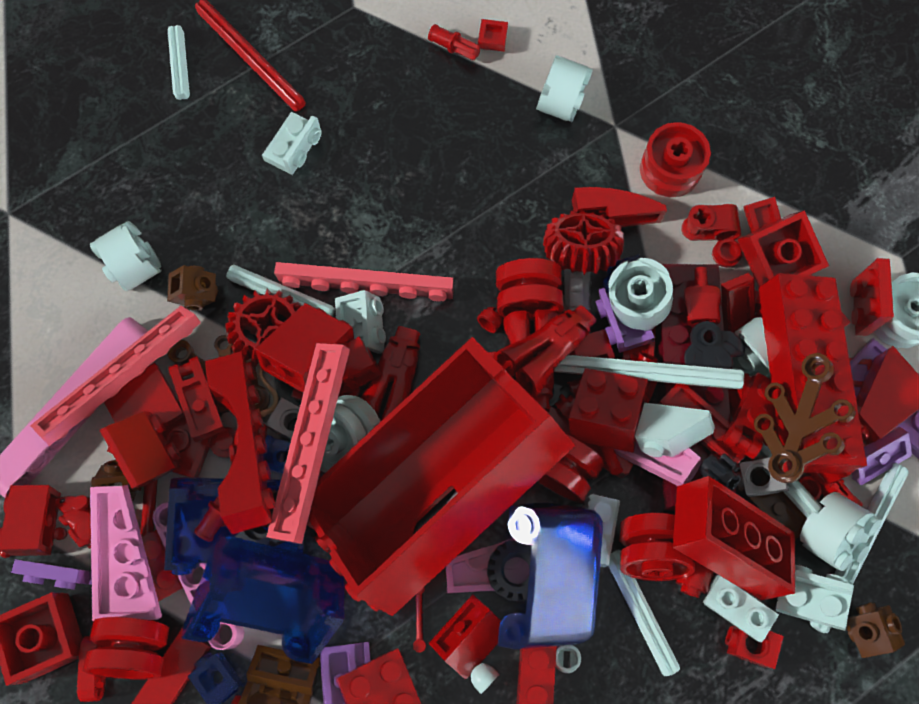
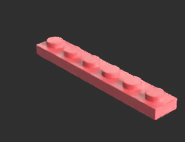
(355, 280)
(113, 376)
(308, 443)

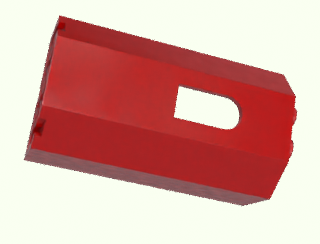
(456, 431)

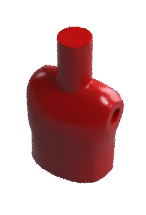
(702, 300)

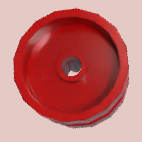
(674, 159)
(529, 286)
(570, 473)
(650, 549)
(126, 648)

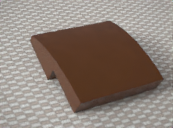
(278, 679)

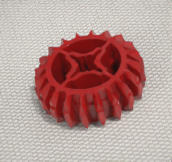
(583, 242)
(257, 315)

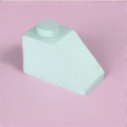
(671, 429)

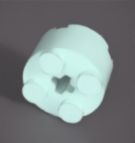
(564, 88)
(126, 256)
(634, 278)
(755, 346)
(839, 531)

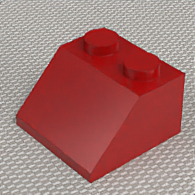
(141, 448)

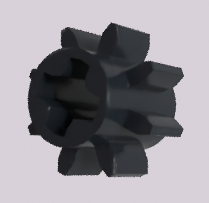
(722, 470)

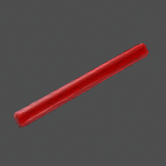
(250, 55)

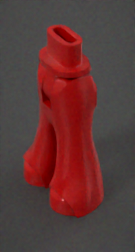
(518, 327)
(558, 339)
(397, 365)

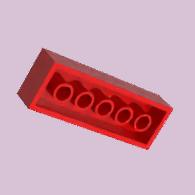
(802, 319)

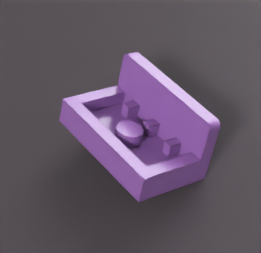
(617, 333)

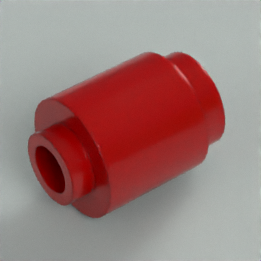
(697, 582)

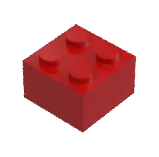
(783, 248)
(608, 409)
(38, 638)

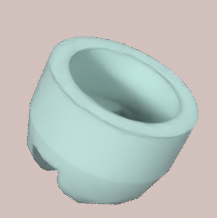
(574, 658)
(483, 676)

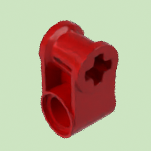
(713, 223)

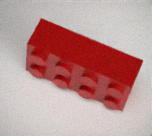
(734, 539)

